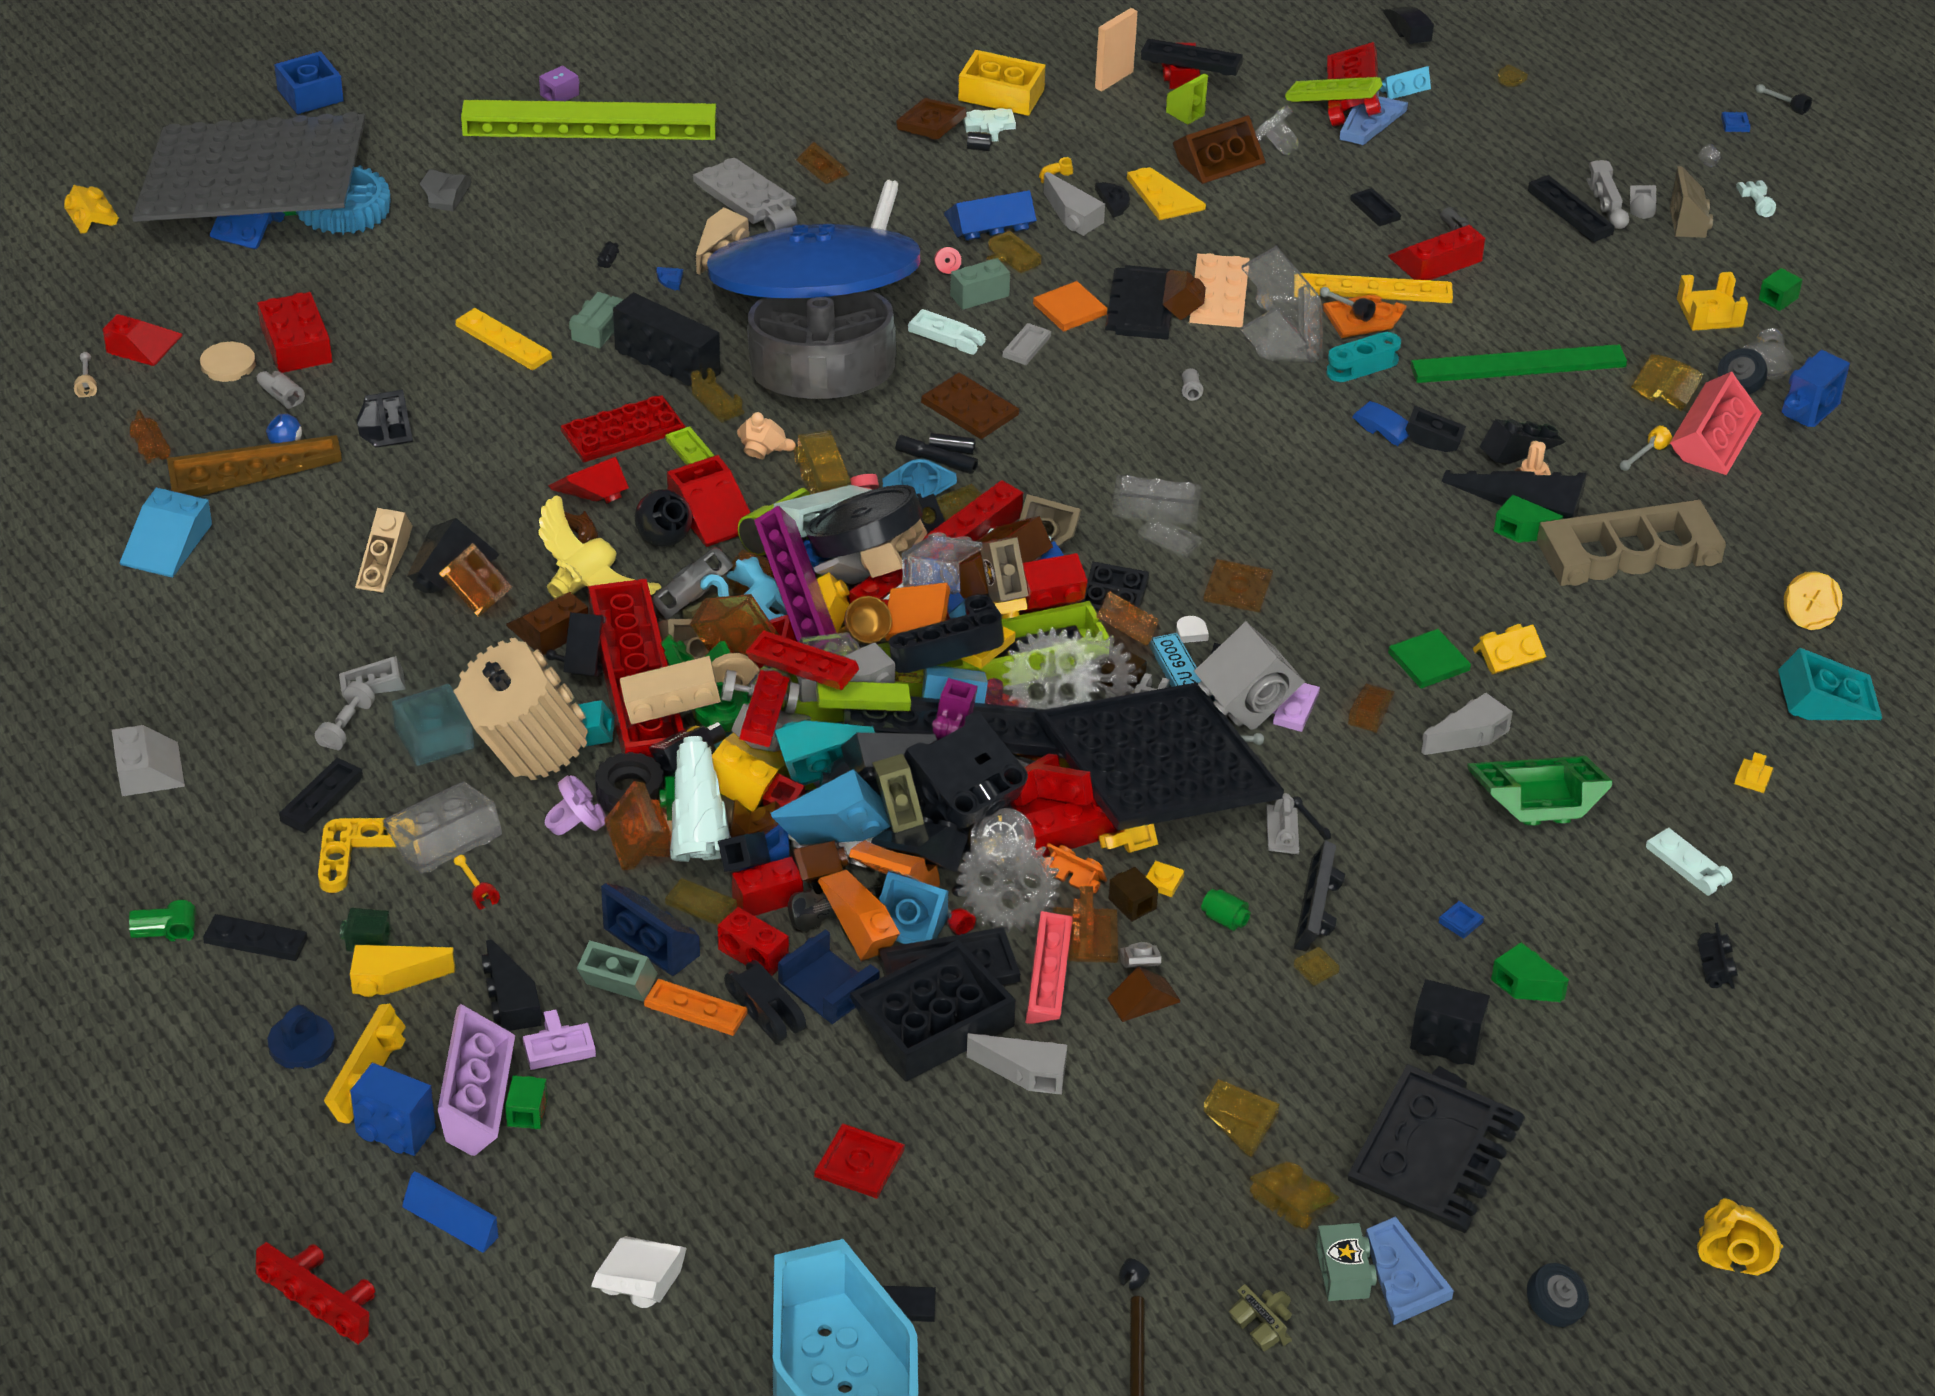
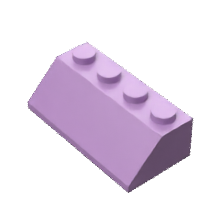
(474, 1081)

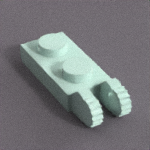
(946, 331)

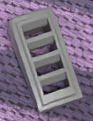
(389, 669)

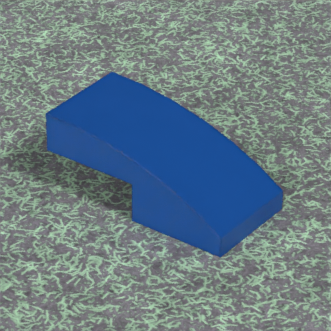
(1380, 418)

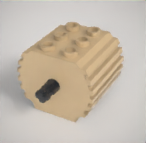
(522, 709)

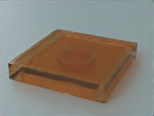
(1238, 585)
(1127, 618)

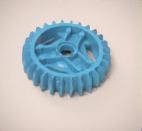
(366, 204)

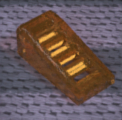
(1370, 708)

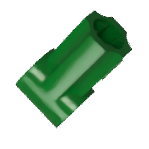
(174, 922)

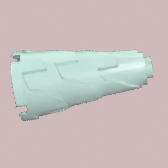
(697, 811)

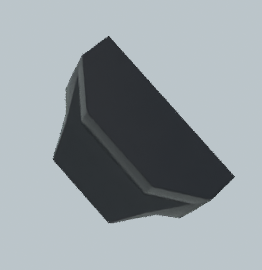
(1434, 430)

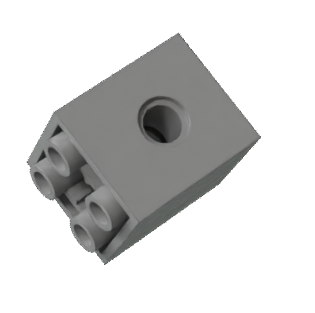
(1248, 677)

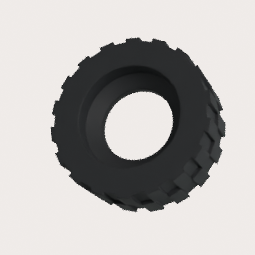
(627, 767)

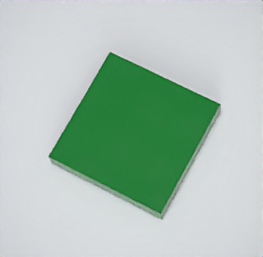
(1429, 658)

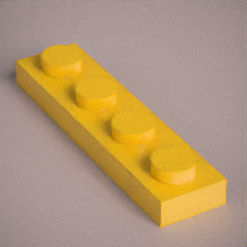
(503, 339)

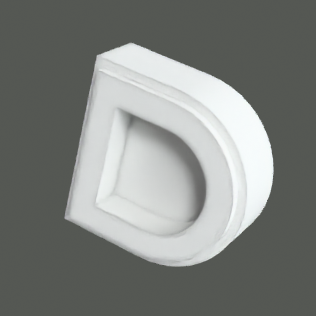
(1192, 629)

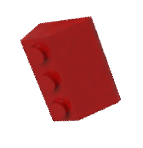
(1441, 254)

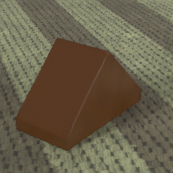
(1142, 994)

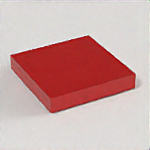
(859, 1160)

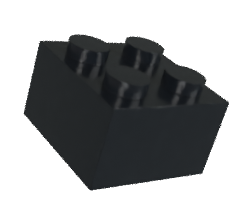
(1449, 1022)

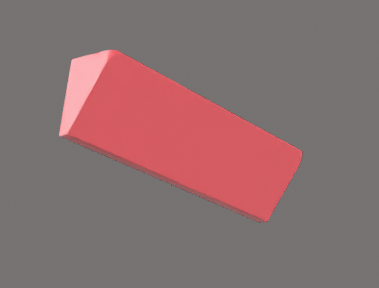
(1049, 968)

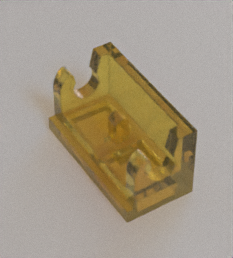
(714, 397)

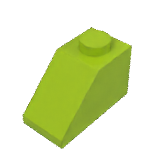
(1189, 100)

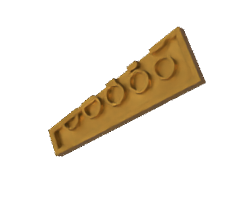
(233, 468)

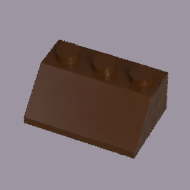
(1220, 150)

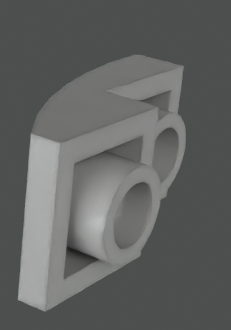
(1140, 954)

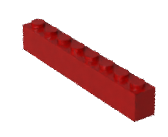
(993, 508)

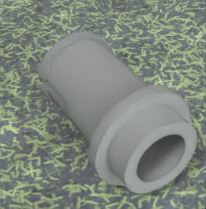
(1192, 388)

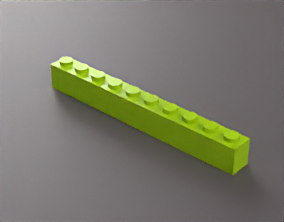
(589, 119)

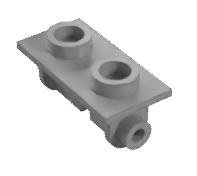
(1283, 826)

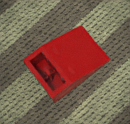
(712, 497)

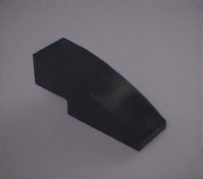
(1410, 23)

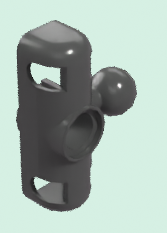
(686, 583)

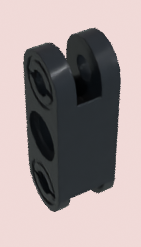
(765, 1001)

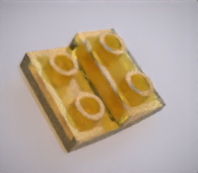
(1667, 379)

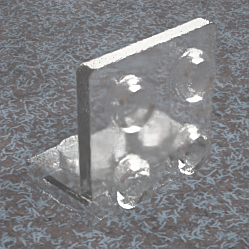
(937, 560)

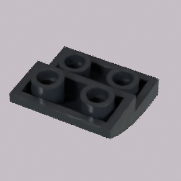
(1122, 581)

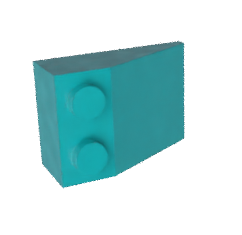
(1827, 689)
(813, 746)

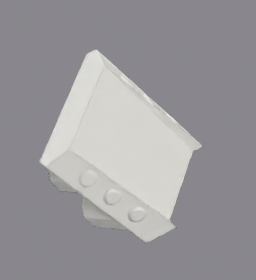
(640, 1270)

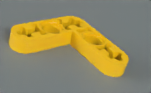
(350, 837)

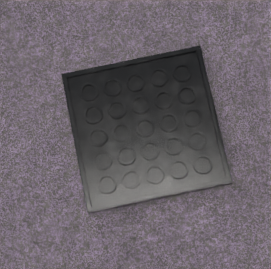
(1159, 755)

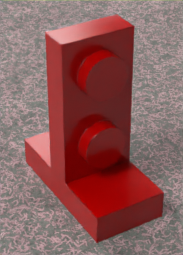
(1054, 782)

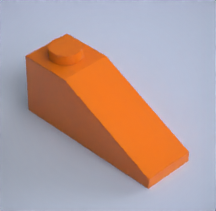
(860, 914)

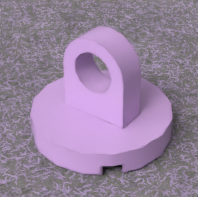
(574, 808)

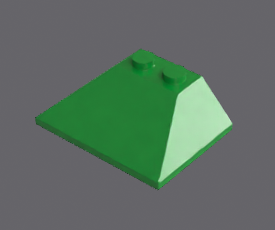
(1544, 787)

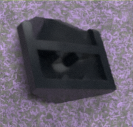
(384, 419)

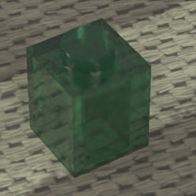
(365, 928)

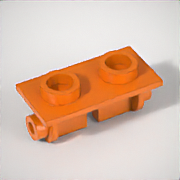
(1084, 872)

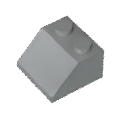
(146, 760)

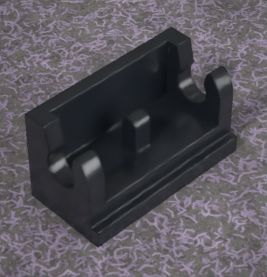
(583, 644)

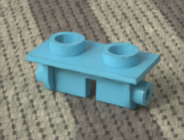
(1406, 83)

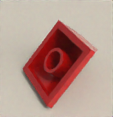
(138, 339)
(595, 482)

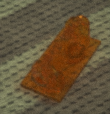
(149, 438)

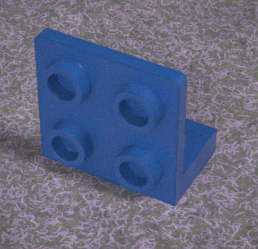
(244, 229)

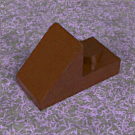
(744, 822)

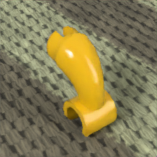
(1064, 167)

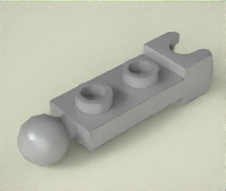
(1606, 190)

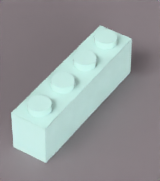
(810, 506)

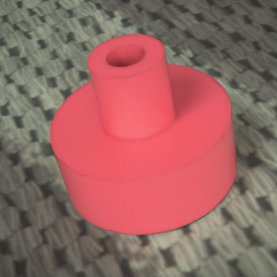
(953, 262)
(867, 481)

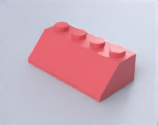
(1716, 425)

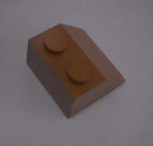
(548, 624)

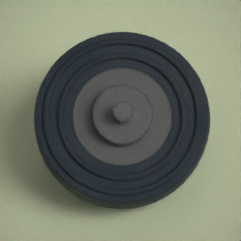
(1747, 367)
(1557, 1294)

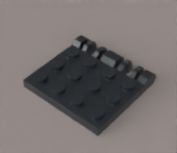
(1430, 1143)

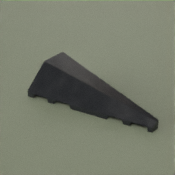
(1553, 492)

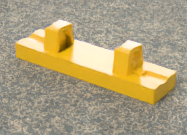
(375, 1045)

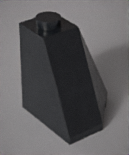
(439, 549)

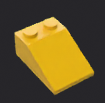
(745, 771)

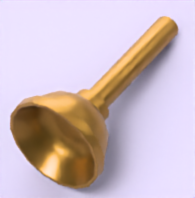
(867, 620)

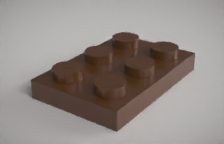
(970, 405)

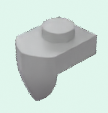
(1643, 201)

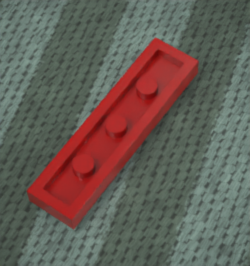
(802, 660)
(764, 708)

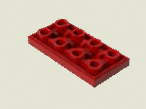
(622, 428)

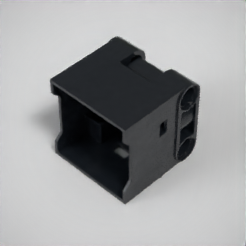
(965, 772)

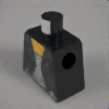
(666, 750)

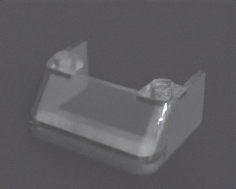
(1294, 316)

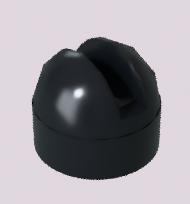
(1138, 1272)

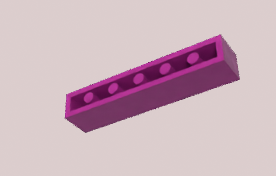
(794, 574)

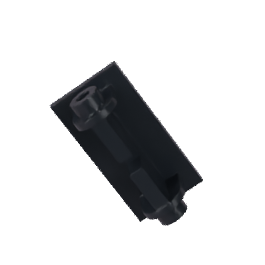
(1716, 947)

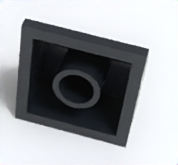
(936, 843)

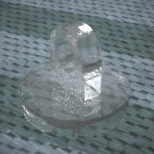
(1279, 132)
(1777, 357)

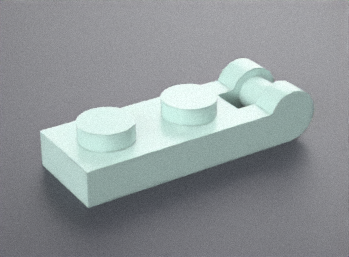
(1689, 861)

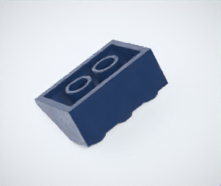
(648, 929)

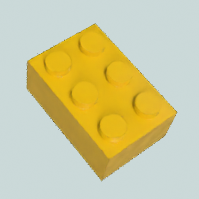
(1001, 82)

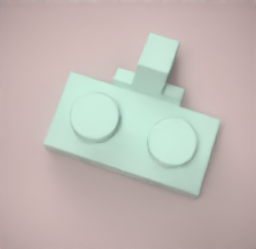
(989, 121)

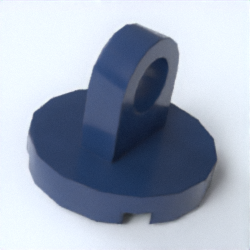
(301, 1039)

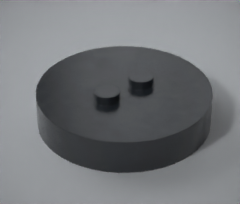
(864, 521)

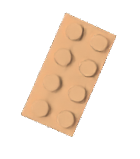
(1224, 290)

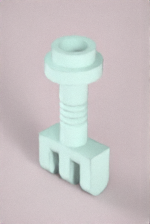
(1764, 205)

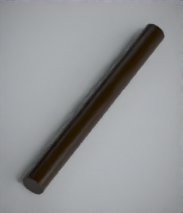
(1137, 1345)

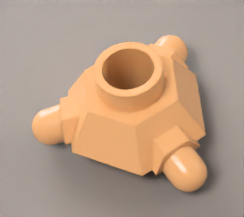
(763, 436)

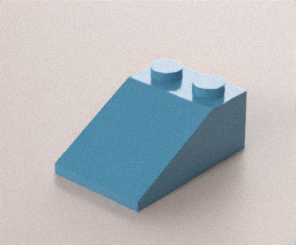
(166, 532)
(835, 812)

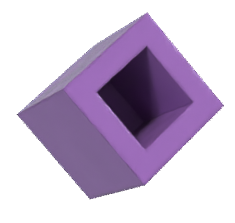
(559, 84)

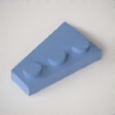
(1361, 128)
(1405, 1272)

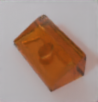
(822, 164)

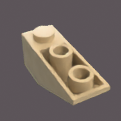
(719, 231)
(384, 549)

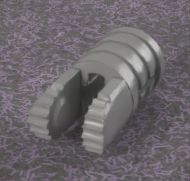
(281, 388)

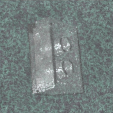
(1146, 497)
(443, 826)

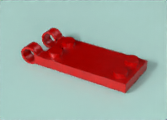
(1353, 63)

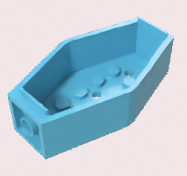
(870, 1336)

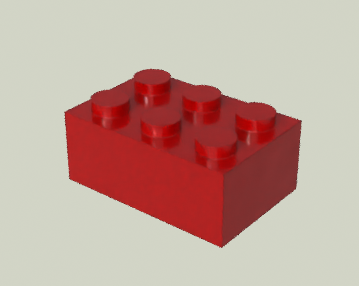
(294, 332)

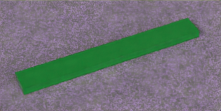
(1518, 363)

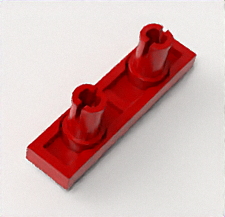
(323, 1301)

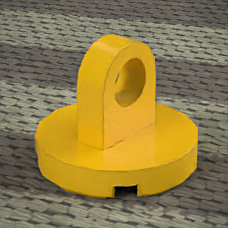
(1812, 600)

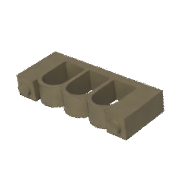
(1573, 565)

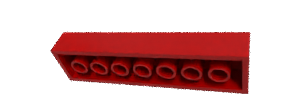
(629, 647)

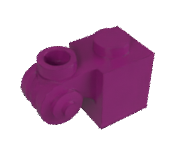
(954, 705)

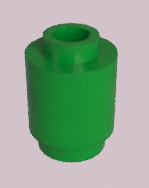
(1226, 909)

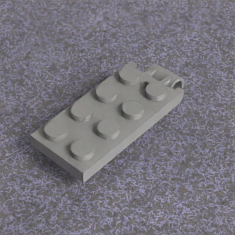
(748, 194)

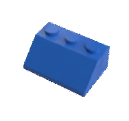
(992, 215)

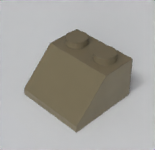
(1689, 207)

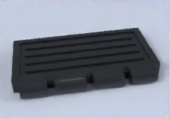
(1137, 303)

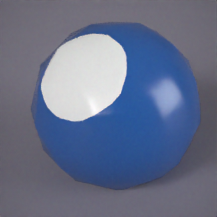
(284, 429)

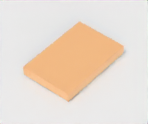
(1116, 49)

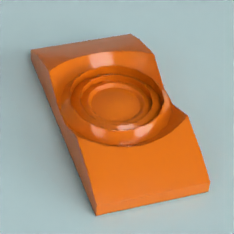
(886, 860)

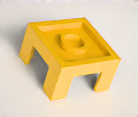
(1712, 307)

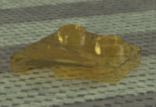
(1240, 1114)

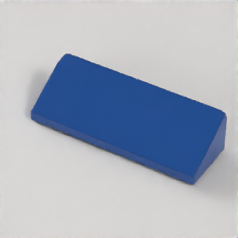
(450, 1212)

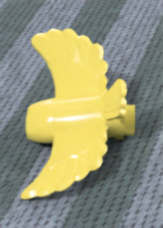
(577, 562)

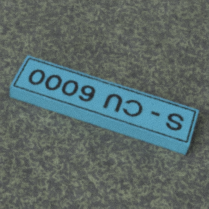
(1174, 660)

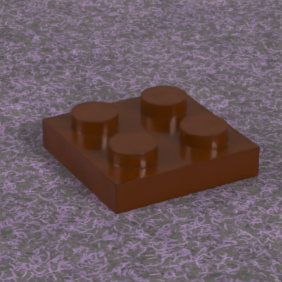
(931, 118)

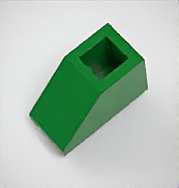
(1521, 519)
(1528, 976)

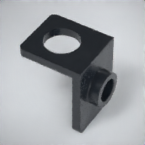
(931, 502)

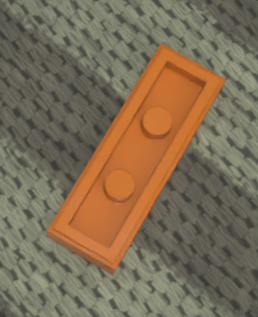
(695, 1007)

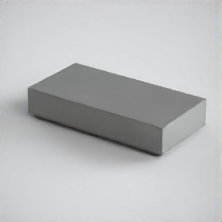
(1026, 344)

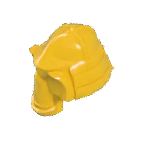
(1740, 1236)

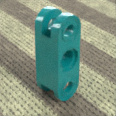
(1363, 357)

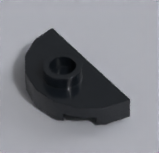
(1114, 197)

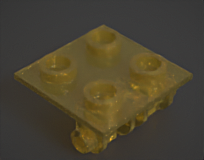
(1292, 1192)

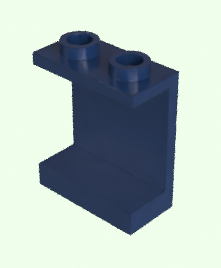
(823, 978)

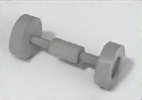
(729, 686)
(331, 734)

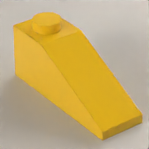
(394, 968)

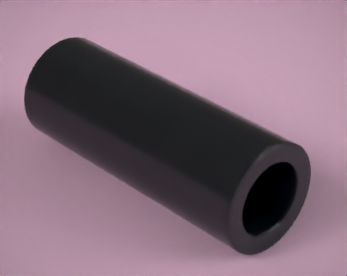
(953, 443)

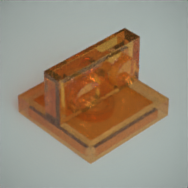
(638, 827)
(1092, 930)

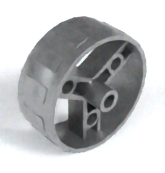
(822, 344)

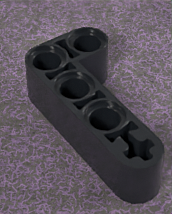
(950, 639)

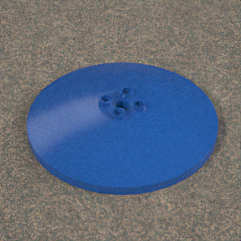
(813, 261)

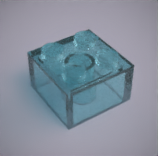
(432, 724)

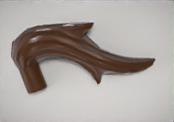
(583, 526)

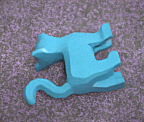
(760, 585)

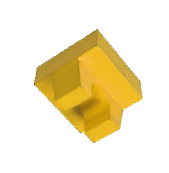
(1754, 773)

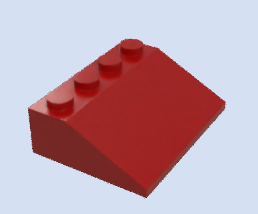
(1065, 823)

